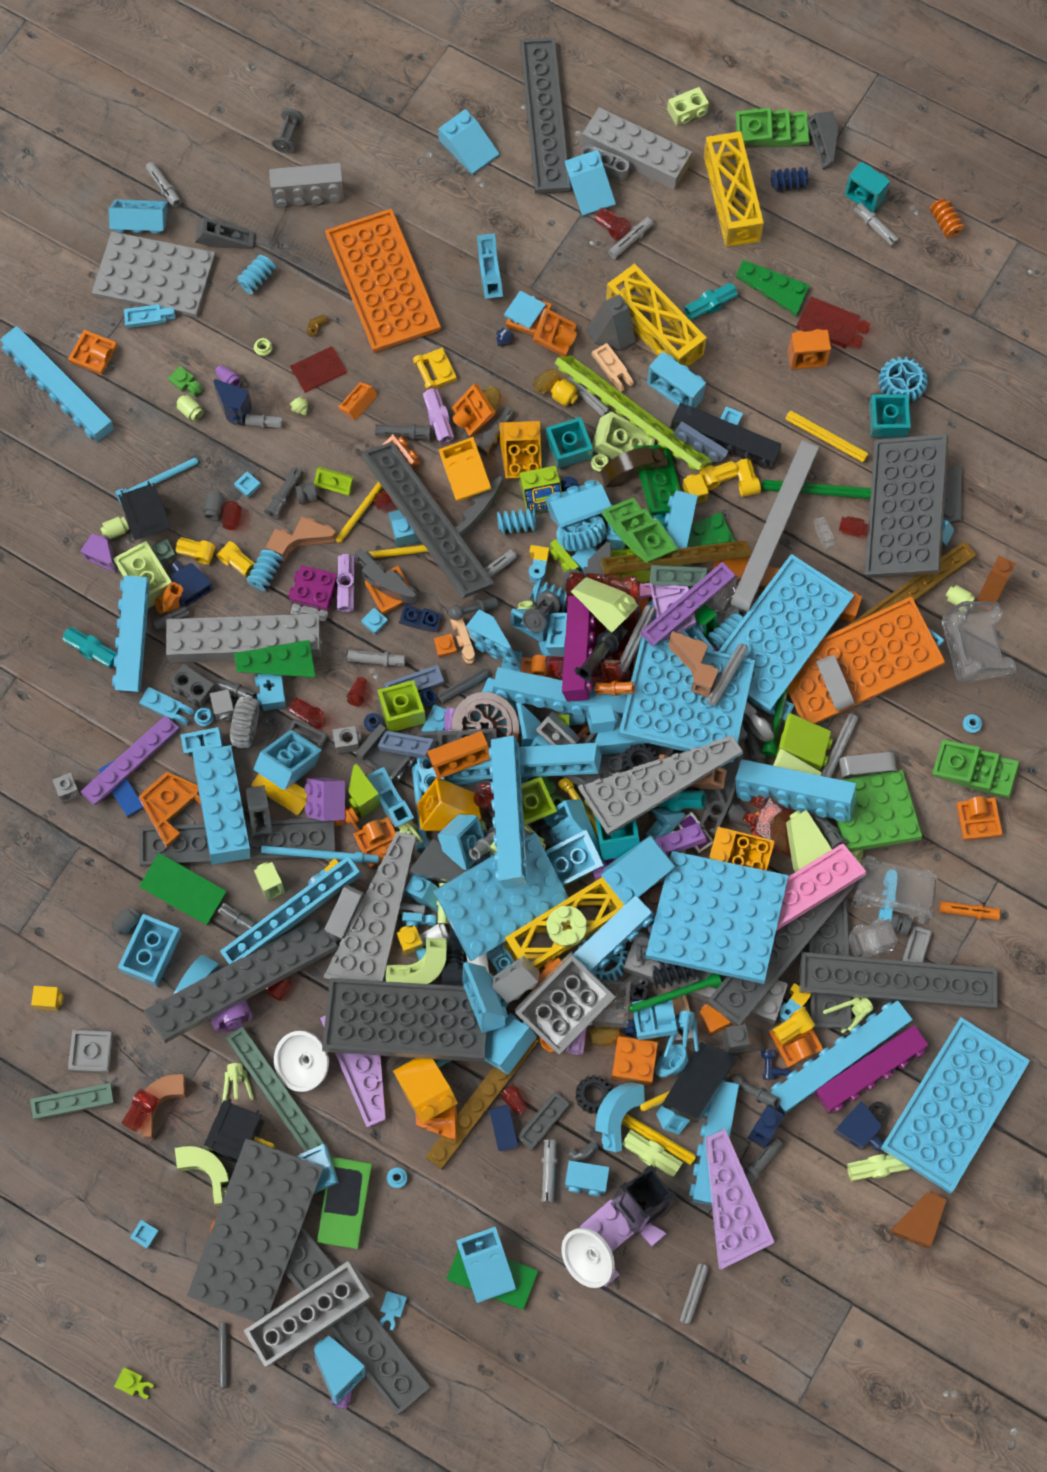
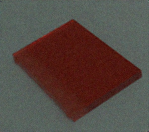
(318, 369)

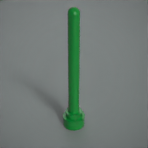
(770, 748)
(711, 981)

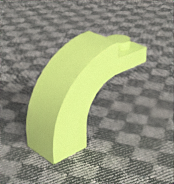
(424, 970)
(201, 1159)

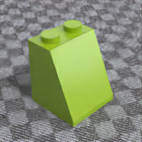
(805, 741)

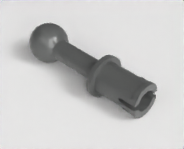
(457, 612)
(761, 1095)

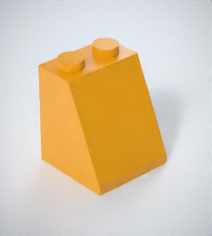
(443, 803)
(425, 1088)

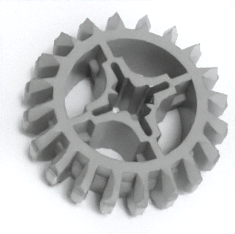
(244, 722)

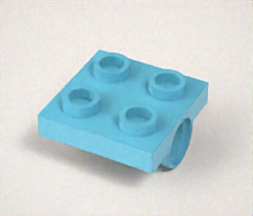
(655, 1021)

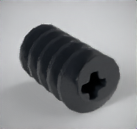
(670, 973)

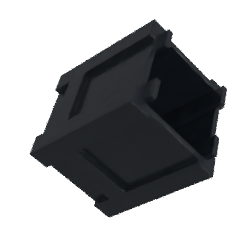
(144, 511)
(231, 1129)
(646, 1190)

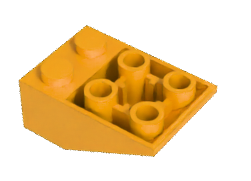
(520, 447)
(464, 469)
(741, 849)

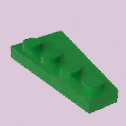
(780, 288)
(286, 659)

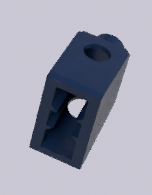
(192, 581)
(765, 1126)
(860, 1128)

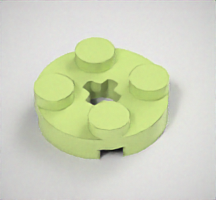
(567, 937)

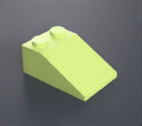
(618, 436)
(142, 562)
(605, 602)

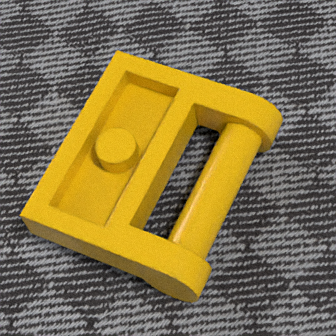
(440, 366)

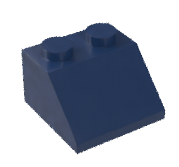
(233, 401)

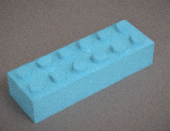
(797, 790)
(221, 805)

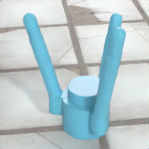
(686, 1022)

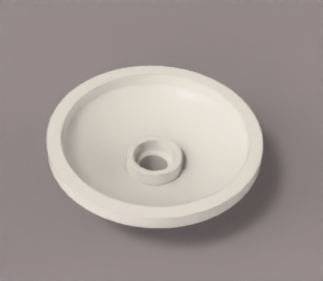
(292, 1065)
(588, 1257)

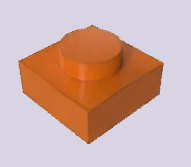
(445, 645)

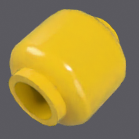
(564, 392)

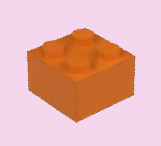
(809, 349)
(634, 1061)

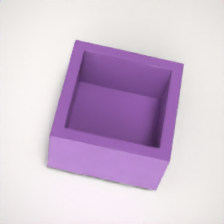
(325, 799)

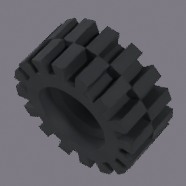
(637, 752)
(584, 1085)

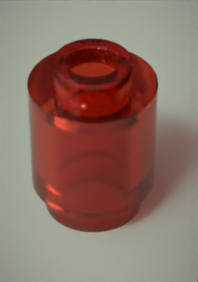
(383, 501)
(231, 515)
(852, 526)

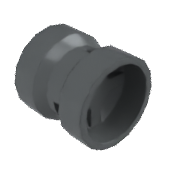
(310, 493)
(905, 926)

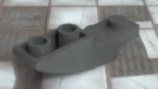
(389, 583)

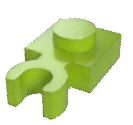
(131, 1382)

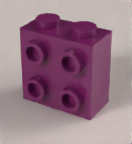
(313, 588)

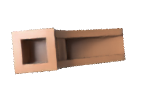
(306, 534)
(692, 654)

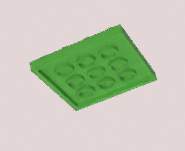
(881, 813)

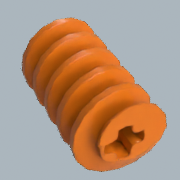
(946, 218)

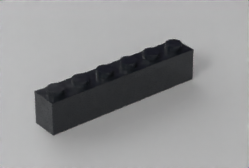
(729, 436)

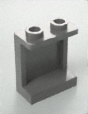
(375, 759)

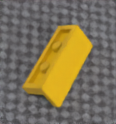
(292, 798)

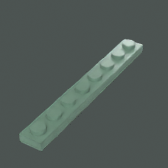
(274, 1090)

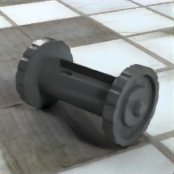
(284, 141)
(535, 618)

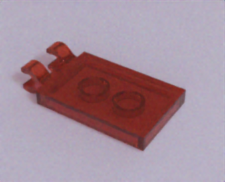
(839, 323)
(770, 822)

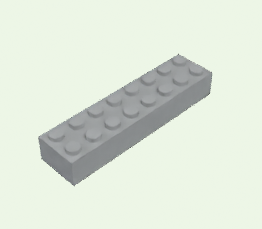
(223, 636)
(765, 1011)

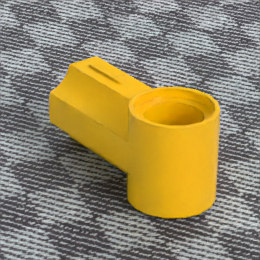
(716, 475)
(748, 483)
(200, 551)
(232, 556)
(797, 1023)

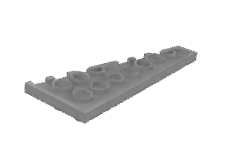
(636, 791)
(369, 938)

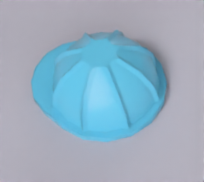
(673, 1063)

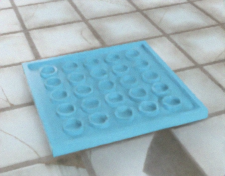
(670, 714)
(717, 917)

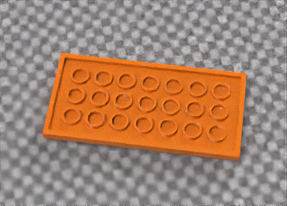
(382, 280)
(872, 657)

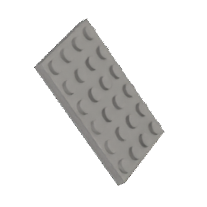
(153, 273)

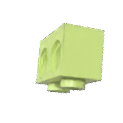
(686, 103)
(269, 880)

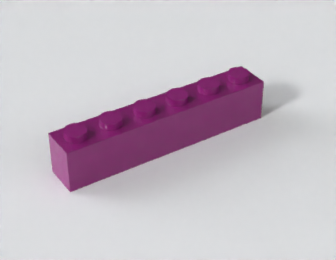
(578, 646)
(871, 1069)

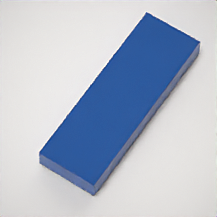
(126, 796)

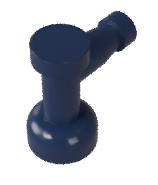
(770, 1071)

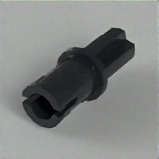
(544, 832)

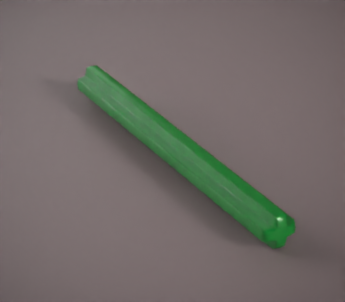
(822, 489)

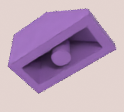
(100, 552)

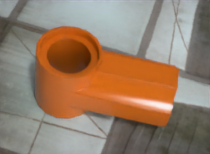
(170, 599)

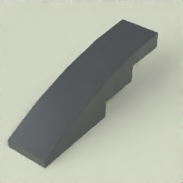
(480, 505)
(444, 737)

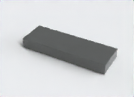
(543, 1121)

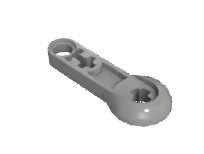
(758, 725)

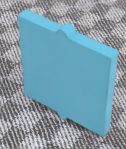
(524, 310)

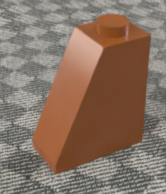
(996, 580)
(921, 1221)

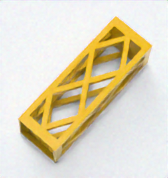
(750, 226)
(691, 344)
(605, 893)

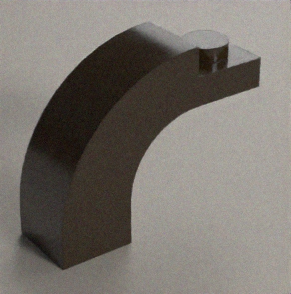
(630, 463)

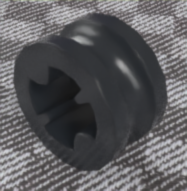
(882, 1106)

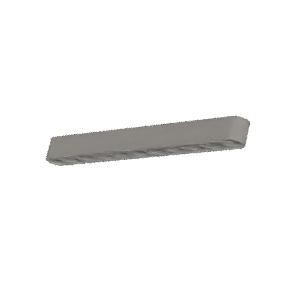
(775, 525)

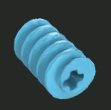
(255, 272)
(516, 521)
(263, 568)
(538, 588)
(722, 633)

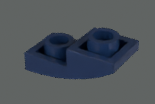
(420, 619)
(503, 1128)

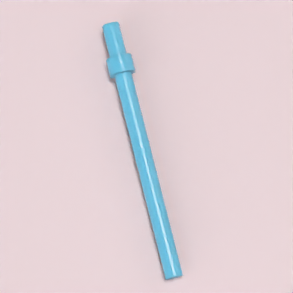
(357, 857)

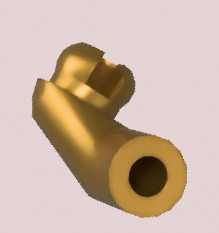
(313, 325)

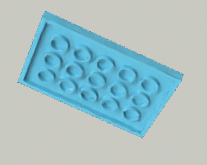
(486, 912)

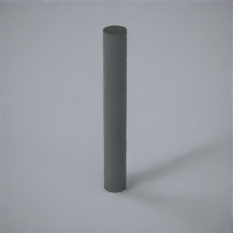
(222, 1355)

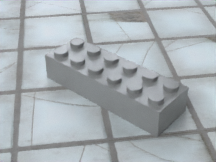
(643, 150)
(309, 1313)

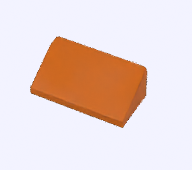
(358, 400)

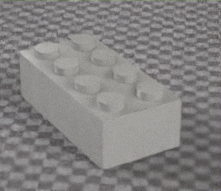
(306, 184)

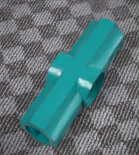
(710, 301)
(89, 647)
(685, 799)

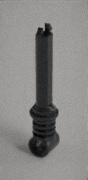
(606, 644)
(454, 961)

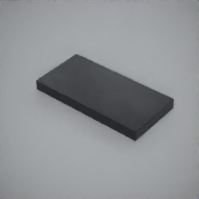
(699, 1082)

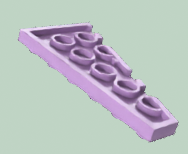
(366, 1083)
(736, 1214)

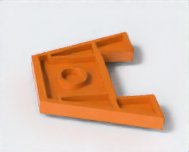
(165, 800)

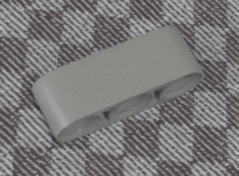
(613, 162)
(835, 682)
(867, 764)

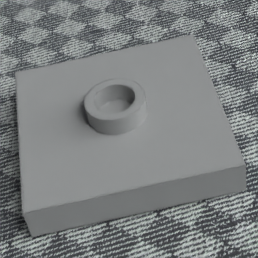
(90, 1051)

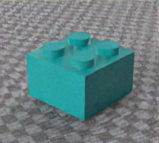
(867, 187)
(889, 415)
(569, 442)
(617, 842)

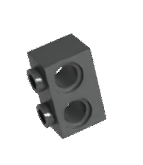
(195, 683)

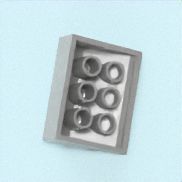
(564, 1003)

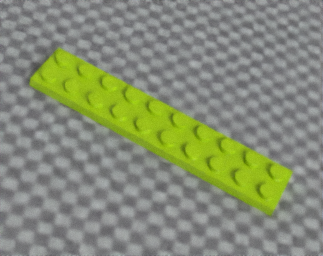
(637, 415)

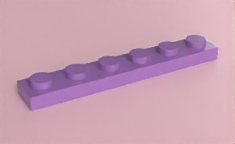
(687, 604)
(130, 760)
(675, 841)

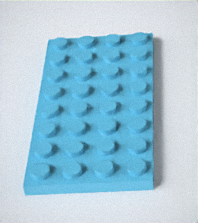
(786, 627)
(955, 1105)

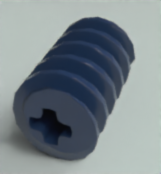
(789, 178)

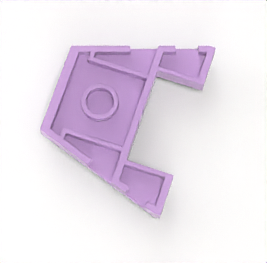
(663, 598)
(616, 1230)

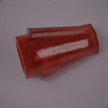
(357, 693)
(513, 1098)

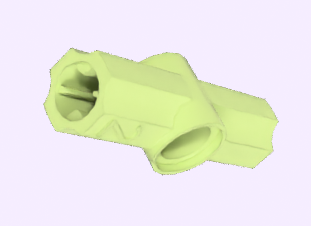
(652, 1153)
(875, 1167)

